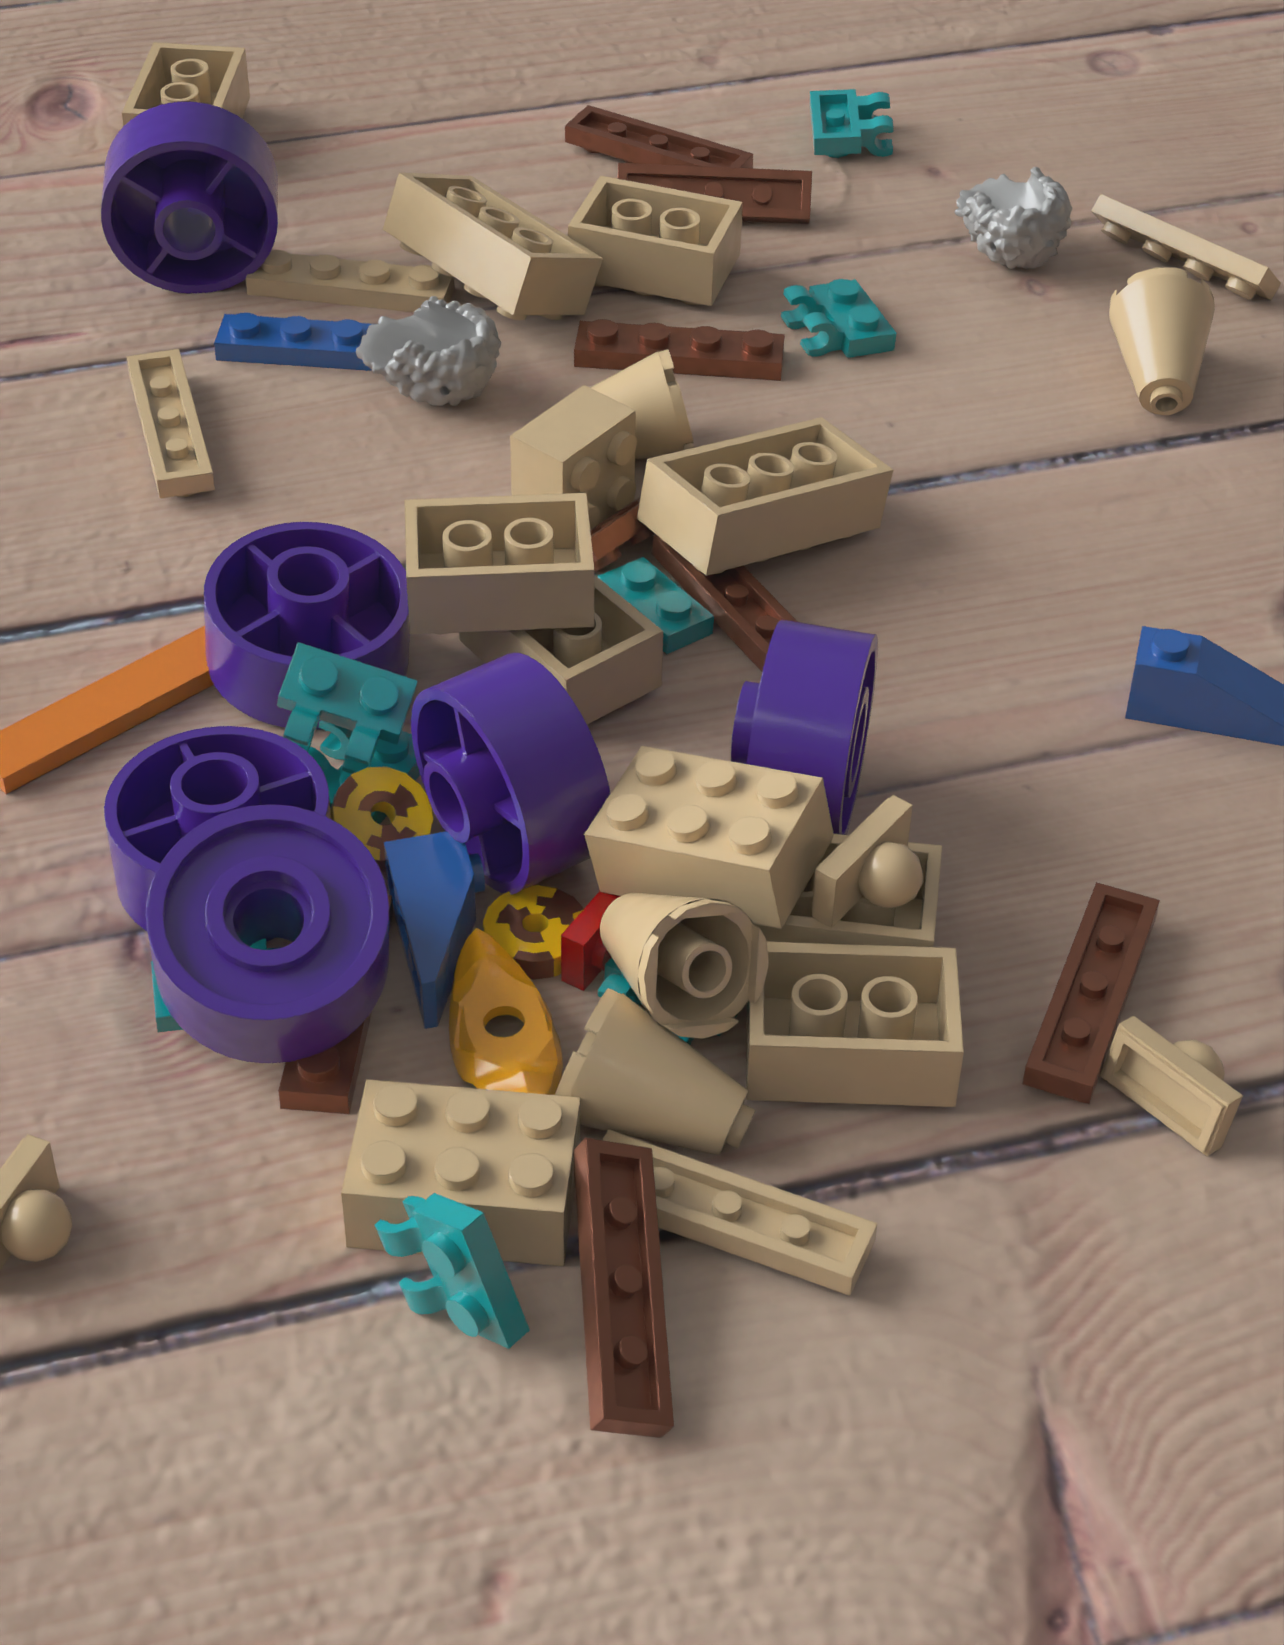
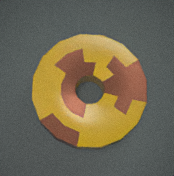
(387, 792)
(517, 917)

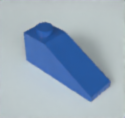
(1203, 688)
(434, 911)

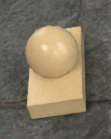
(869, 864)
(1174, 1083)
(32, 1216)

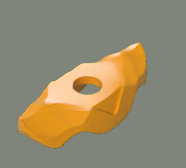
(493, 985)

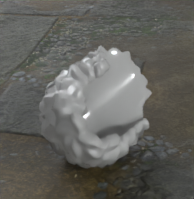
(1016, 220)
(436, 353)

